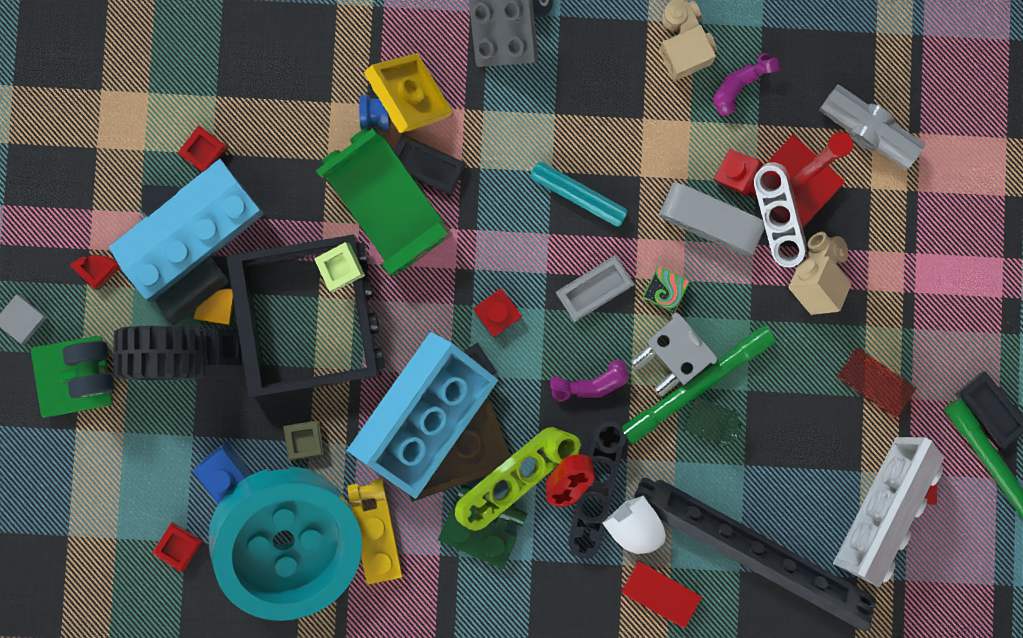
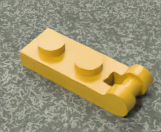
(379, 543)

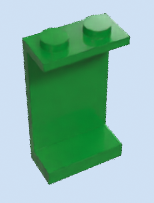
(385, 200)

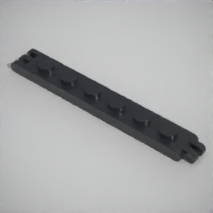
(759, 553)

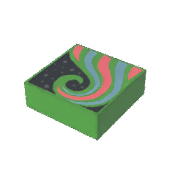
(665, 289)

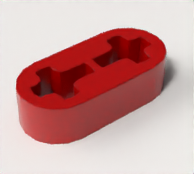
(569, 480)

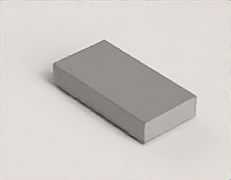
(594, 288)

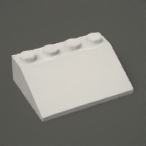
(890, 509)

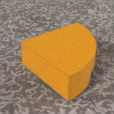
(217, 308)

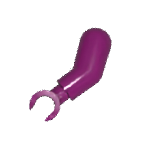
(737, 80)
(596, 388)

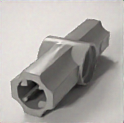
(872, 127)

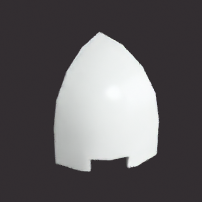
(636, 526)

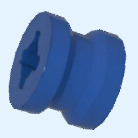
(373, 113)

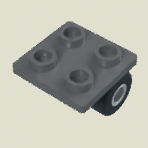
(506, 30)

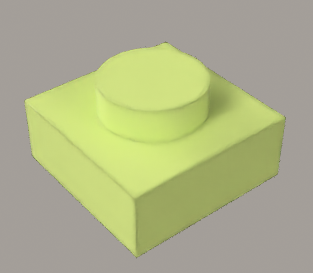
(339, 267)

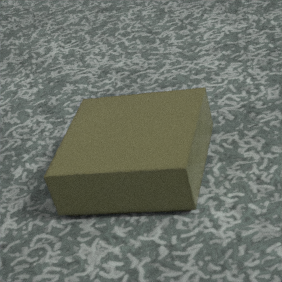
(304, 441)

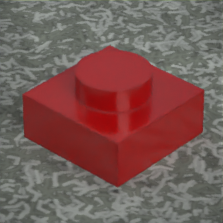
(737, 172)
(497, 312)

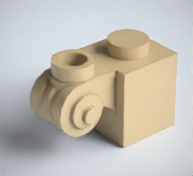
(689, 49)
(818, 279)

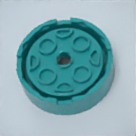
(289, 577)

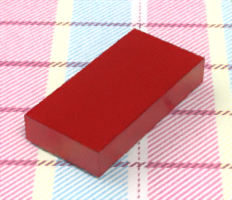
(661, 594)

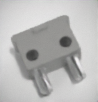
(682, 347)

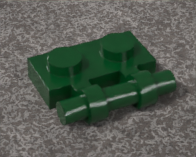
(489, 544)

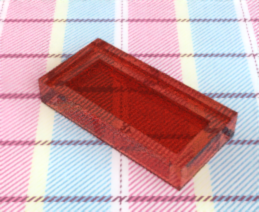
(876, 382)

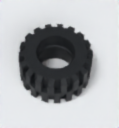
(159, 353)

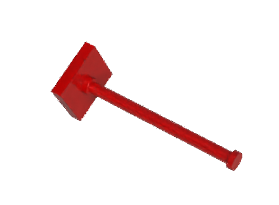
(809, 175)

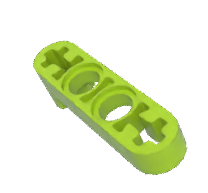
(555, 447)

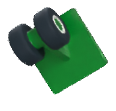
(72, 376)

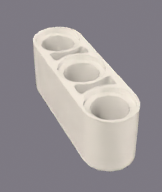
(776, 231)

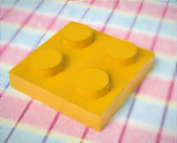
(408, 92)

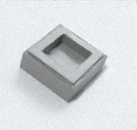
(21, 319)

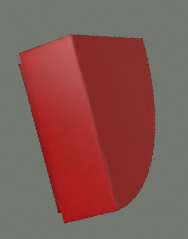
(96, 269)

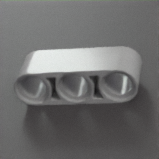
(712, 219)

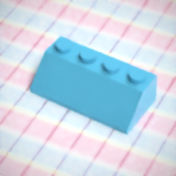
(185, 231)
(423, 414)

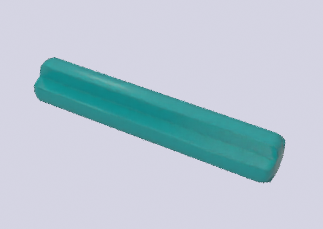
(578, 194)

